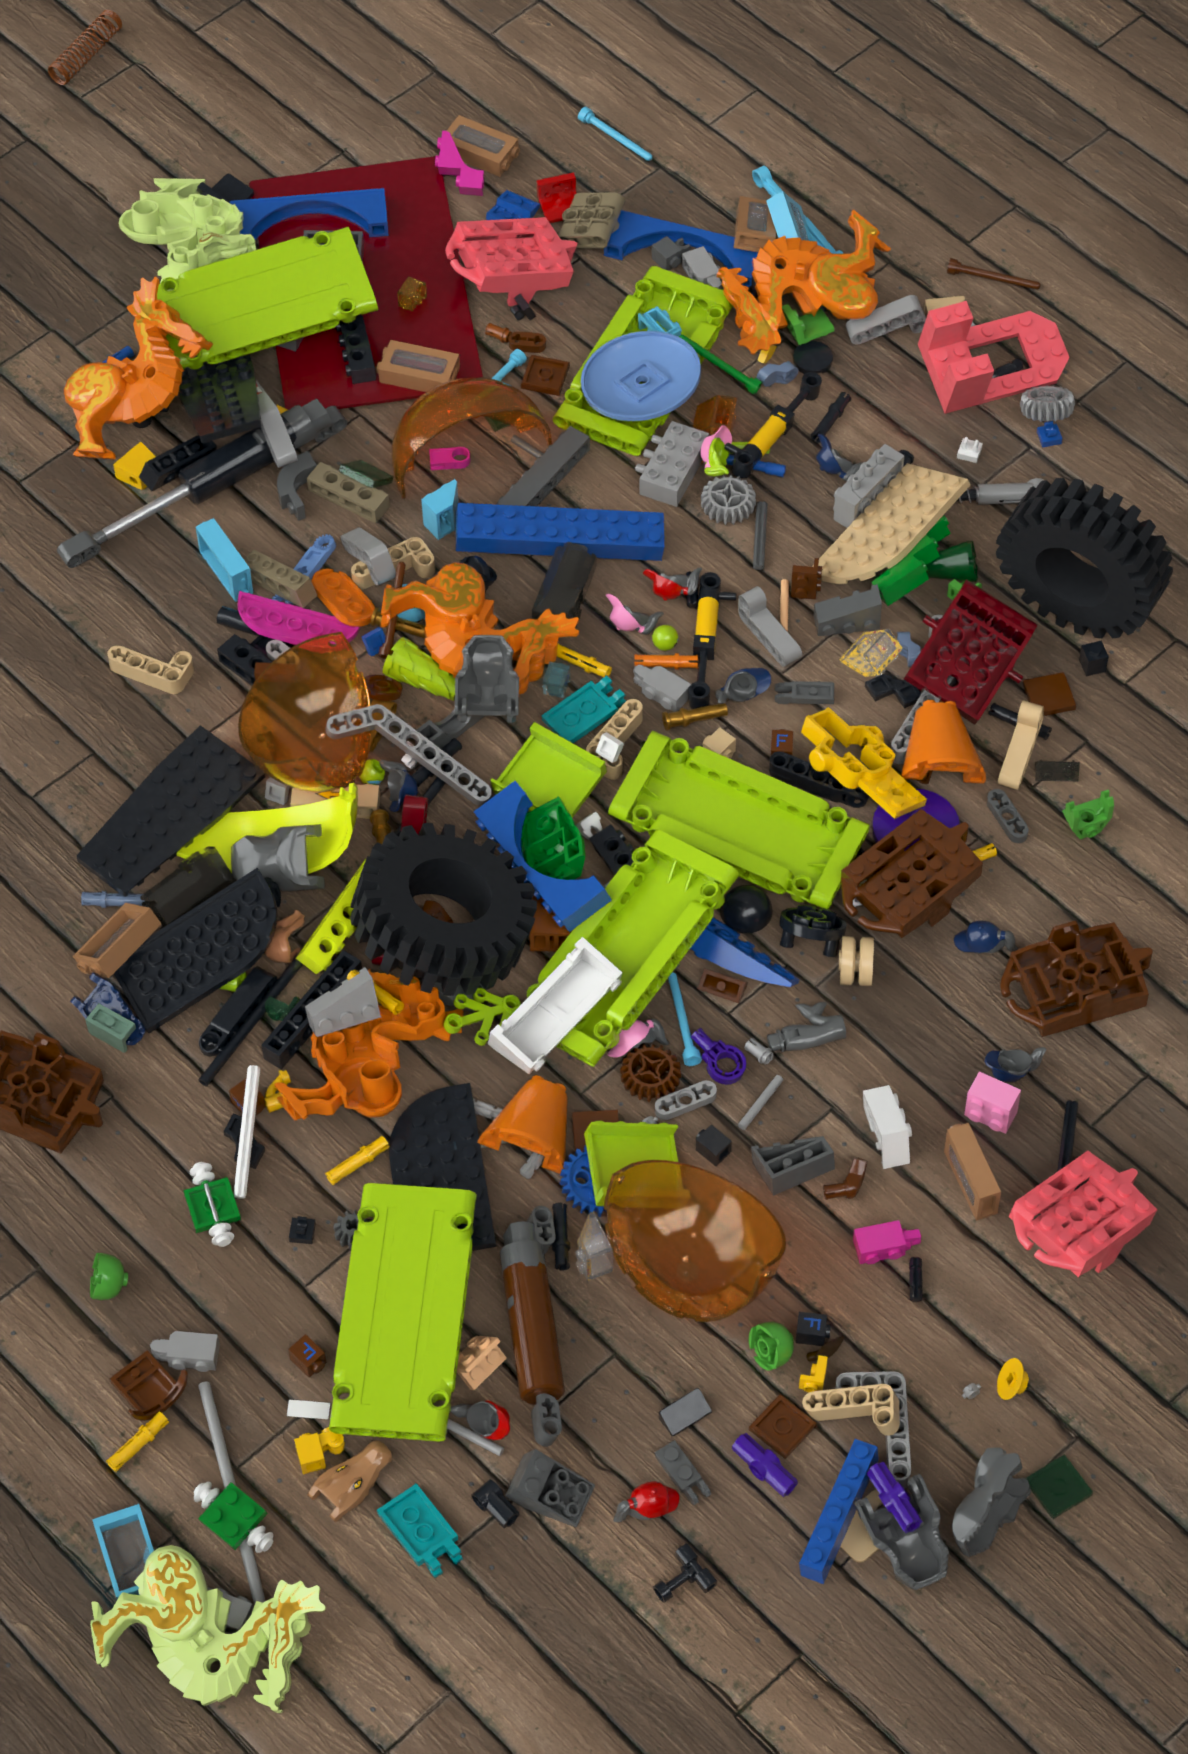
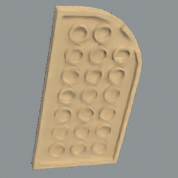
(891, 524)

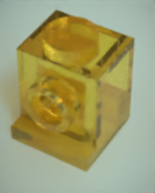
(411, 293)

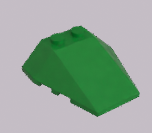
(553, 841)

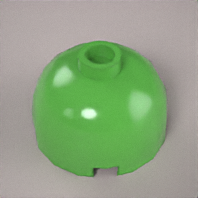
(107, 1277)
(772, 1344)

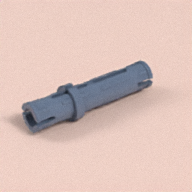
(109, 899)

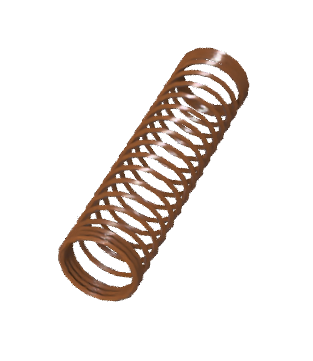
(62, 70)

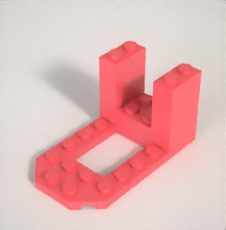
(968, 380)

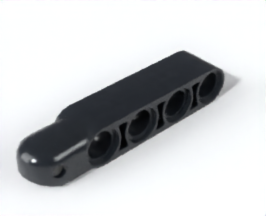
(809, 777)
(236, 1011)

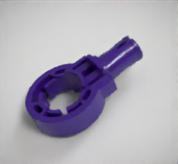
(718, 1050)

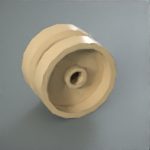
(856, 961)

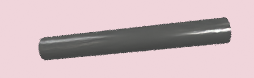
(526, 446)

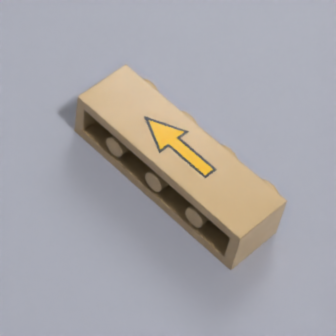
(367, 798)

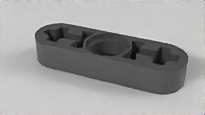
(1007, 807)

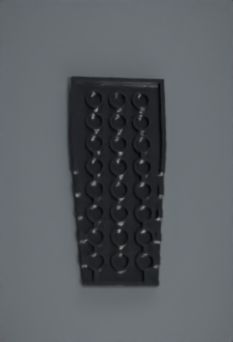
(221, 398)
(169, 809)

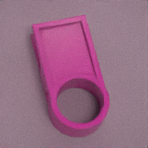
(444, 458)

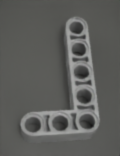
(897, 1441)

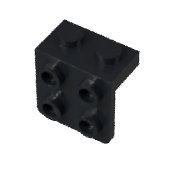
(227, 188)

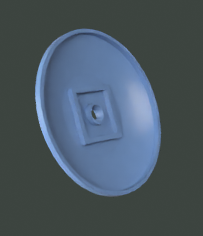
(653, 357)

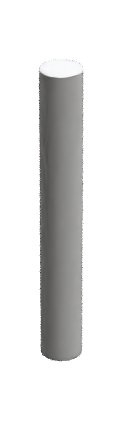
(760, 1102)
(475, 1438)

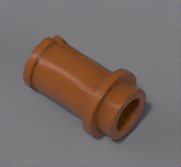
(498, 332)

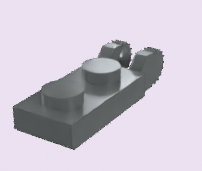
(805, 692)
(681, 1471)

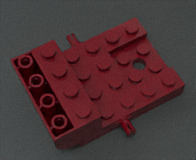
(976, 645)

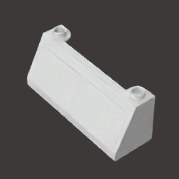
(555, 1007)

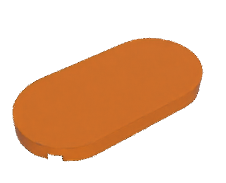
(343, 597)

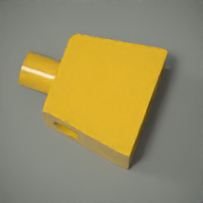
(131, 464)

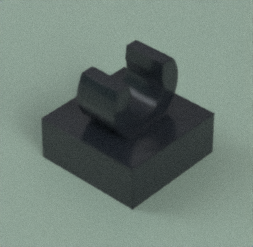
(522, 309)
(302, 1230)

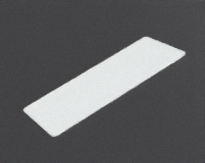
(308, 1409)

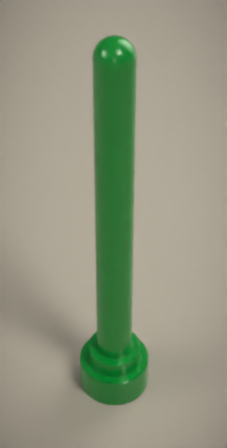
(752, 384)

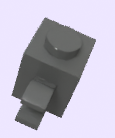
(669, 254)

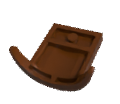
(148, 1386)

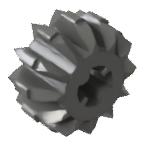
(345, 1228)

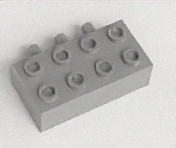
(671, 464)
(866, 484)

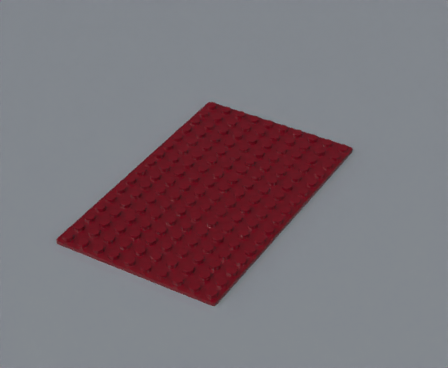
(415, 248)

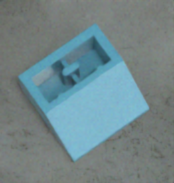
(440, 510)

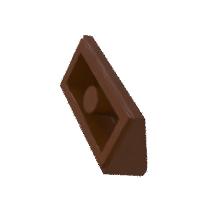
(722, 985)

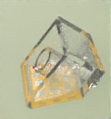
(872, 652)
(594, 1250)

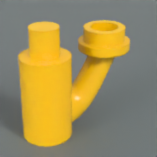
(270, 1097)

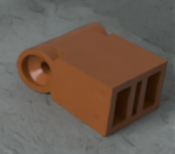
(545, 932)

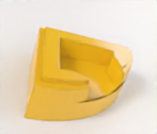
(765, 356)

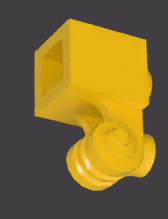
(312, 1447)

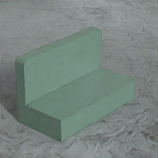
(110, 1027)

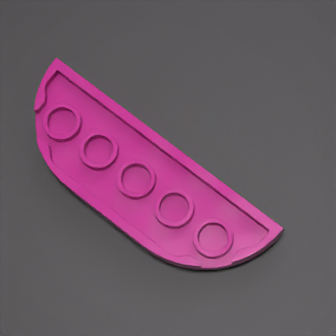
(287, 621)

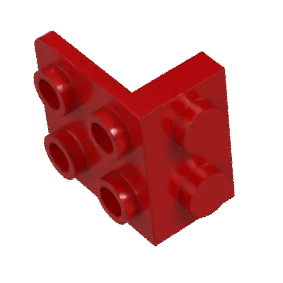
(556, 195)

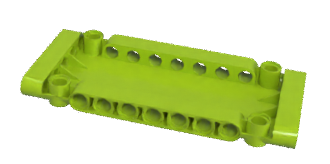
(270, 296)
(691, 304)
(740, 817)
(645, 932)
(403, 1312)

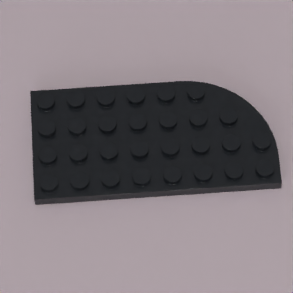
(200, 951)
(426, 1157)

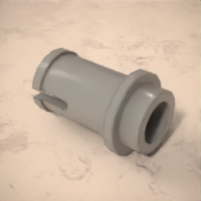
(759, 1051)

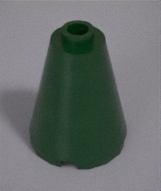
(955, 563)

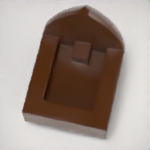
(436, 910)

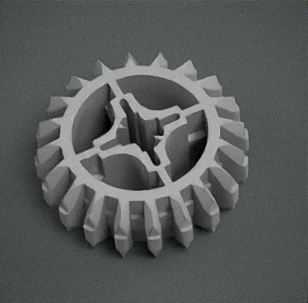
(1047, 403)
(739, 505)

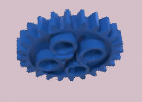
(580, 1193)

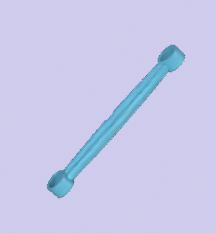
(763, 178)

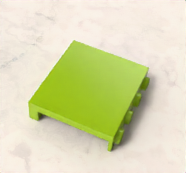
(552, 768)
(620, 1144)

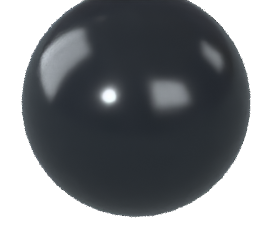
(746, 909)

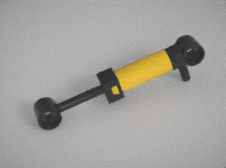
(779, 423)
(705, 634)

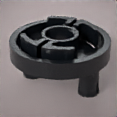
(814, 925)

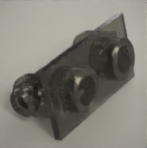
(1057, 771)

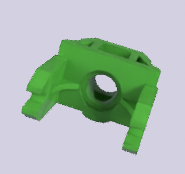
(1095, 812)

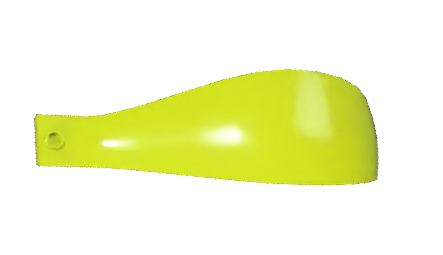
(335, 816)

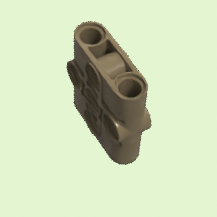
(592, 219)

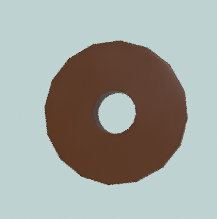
(383, 689)

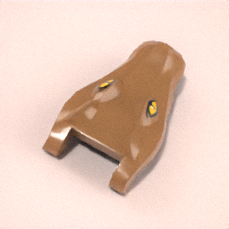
(350, 1481)

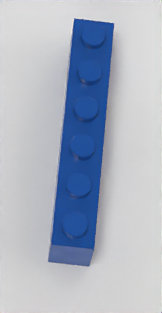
(838, 1512)

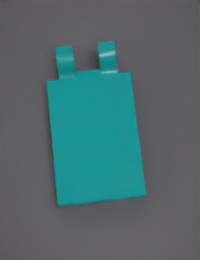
(584, 710)
(420, 1529)

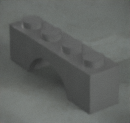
(442, 732)

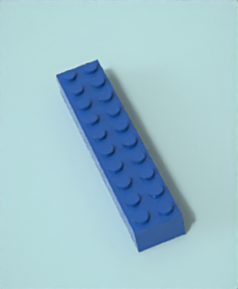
(542, 529)

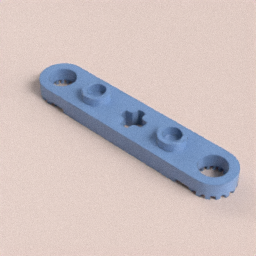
(313, 559)

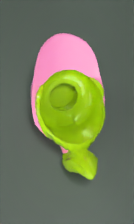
(714, 453)

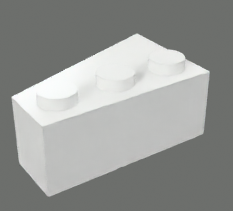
(889, 1125)

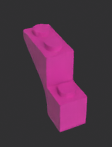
(450, 163)

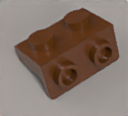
(806, 581)

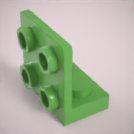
(807, 326)

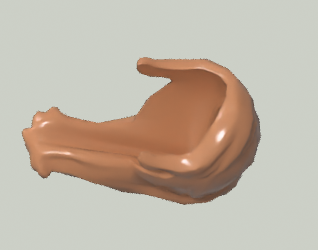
(279, 948)

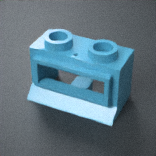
(650, 320)

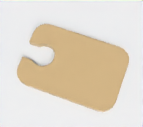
(857, 1540)

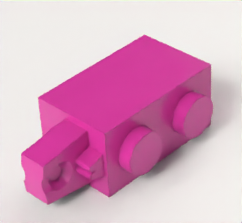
(884, 1241)

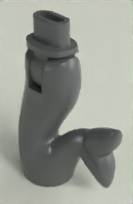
(808, 1036)

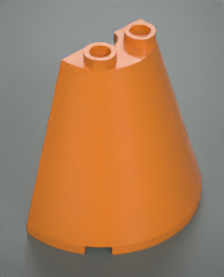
(941, 744)
(533, 1121)

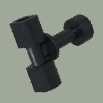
(690, 1571)

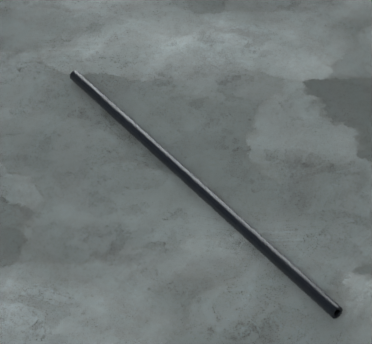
(282, 981)

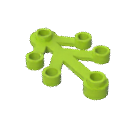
(483, 1012)

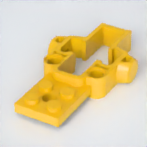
(879, 782)

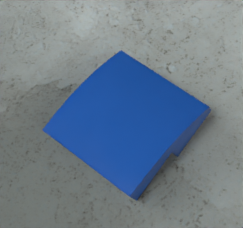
(512, 207)

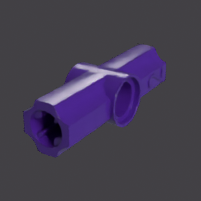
(764, 1465)
(894, 1497)

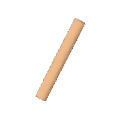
(784, 603)

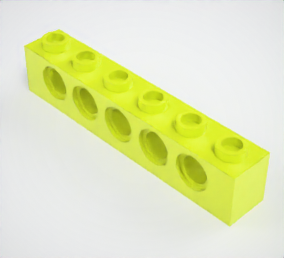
(311, 954)

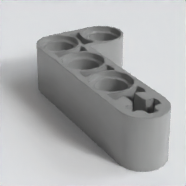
(887, 319)
(371, 552)
(766, 627)

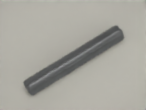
(760, 536)

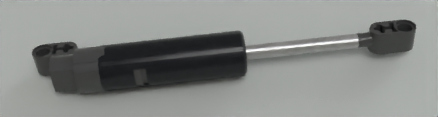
(215, 473)

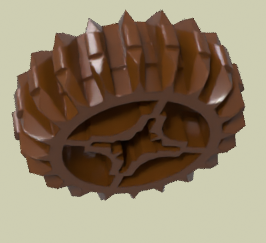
(648, 1079)

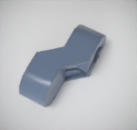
(777, 373)
(910, 649)

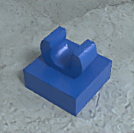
(1049, 434)
(373, 641)

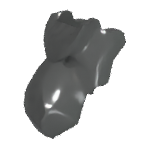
(487, 680)
(279, 857)
(991, 1502)
(916, 1556)

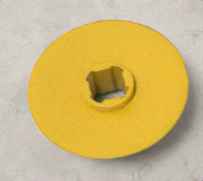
(1012, 1379)

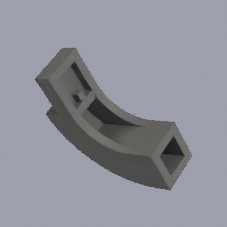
(289, 481)

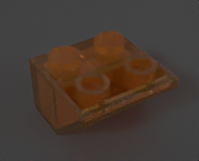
(715, 413)

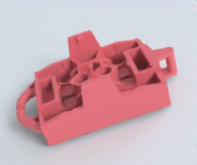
(514, 261)
(1085, 1224)

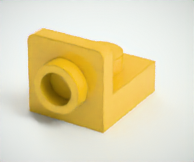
(817, 1377)

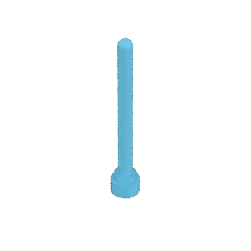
(587, 116)
(516, 359)
(691, 1054)

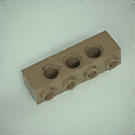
(347, 492)
(280, 579)

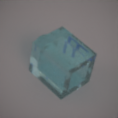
(556, 679)

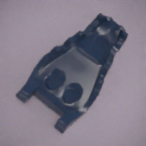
(109, 996)

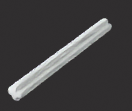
(246, 1133)

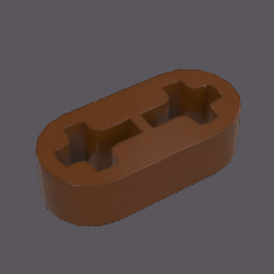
(527, 342)

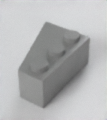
(345, 1006)

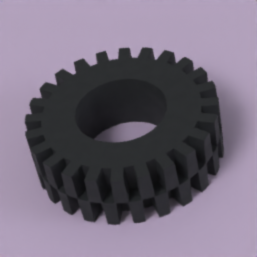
(1067, 518)
(435, 948)

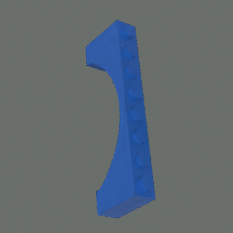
(361, 207)
(643, 231)
(568, 899)

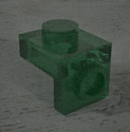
(278, 1010)

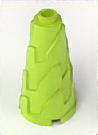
(418, 669)

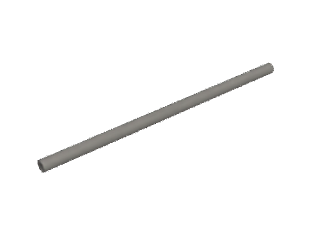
(227, 1477)

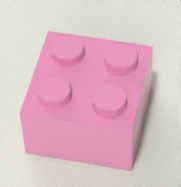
(992, 1102)

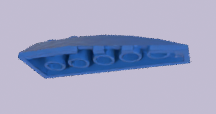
(721, 946)

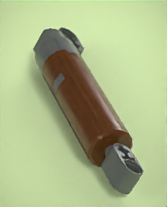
(533, 1320)

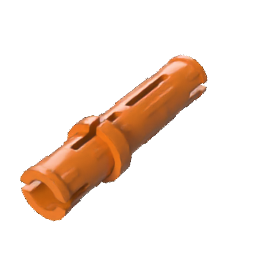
(667, 661)

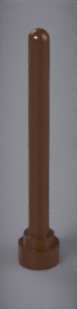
(956, 267)
(386, 647)

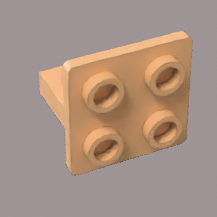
(479, 1360)

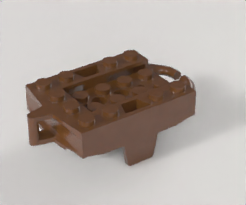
(910, 904)
(1070, 955)
(65, 1079)

